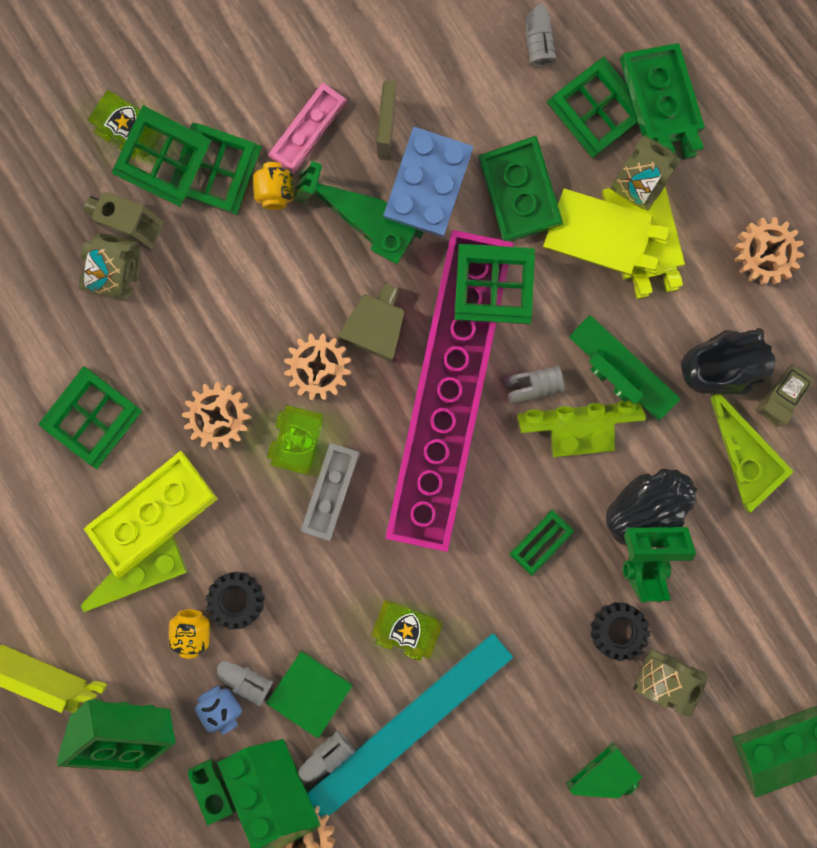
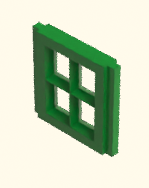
(577, 125)
(240, 177)
(149, 181)
(493, 312)
(68, 401)

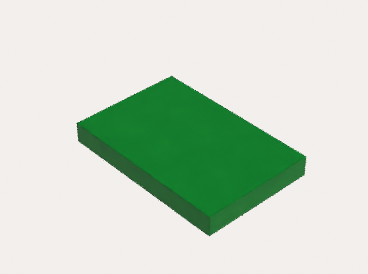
(520, 189)

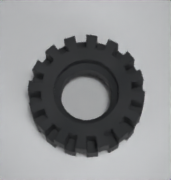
(216, 600)
(638, 637)

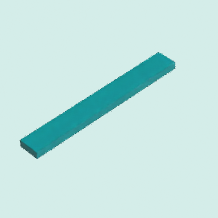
(409, 725)

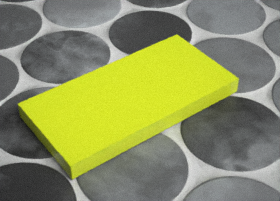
(150, 514)

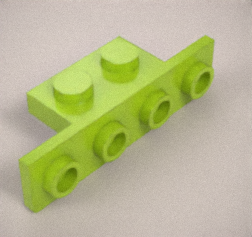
(581, 428)

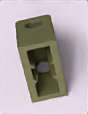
(125, 218)
(375, 324)

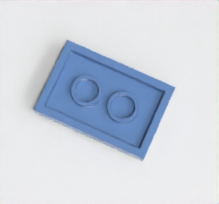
(428, 182)

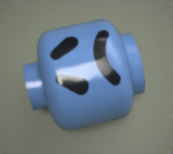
(218, 710)

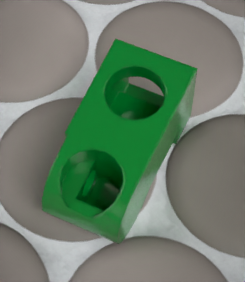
(211, 791)

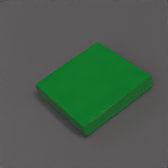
(309, 694)

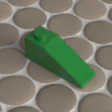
(358, 210)

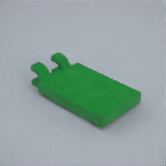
(664, 97)

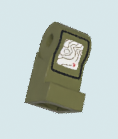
(785, 396)

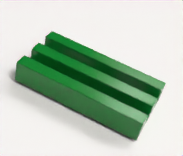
(308, 182)
(550, 551)

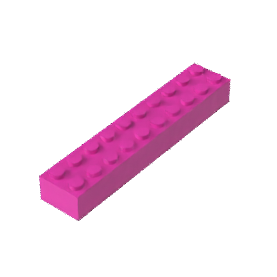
(444, 407)

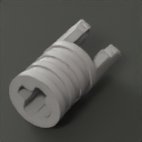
(540, 38)
(541, 384)
(244, 682)
(326, 757)

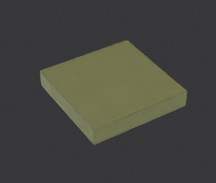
(386, 120)

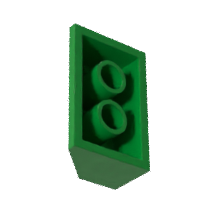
(116, 736)
(779, 752)
(269, 795)

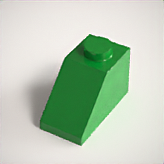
(605, 776)

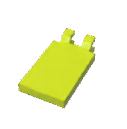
(605, 234)
(669, 255)
(44, 682)

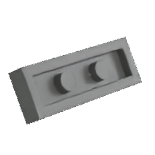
(330, 492)

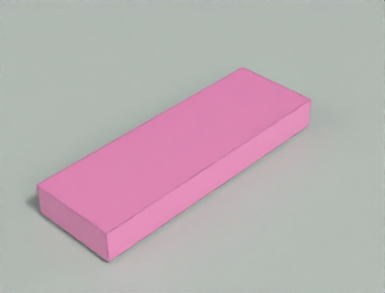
(308, 128)

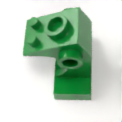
(651, 567)

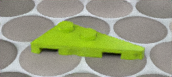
(753, 462)
(157, 567)

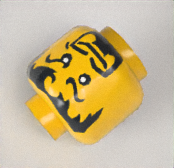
(273, 186)
(189, 633)

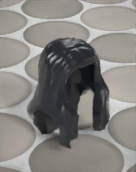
(729, 363)
(652, 502)

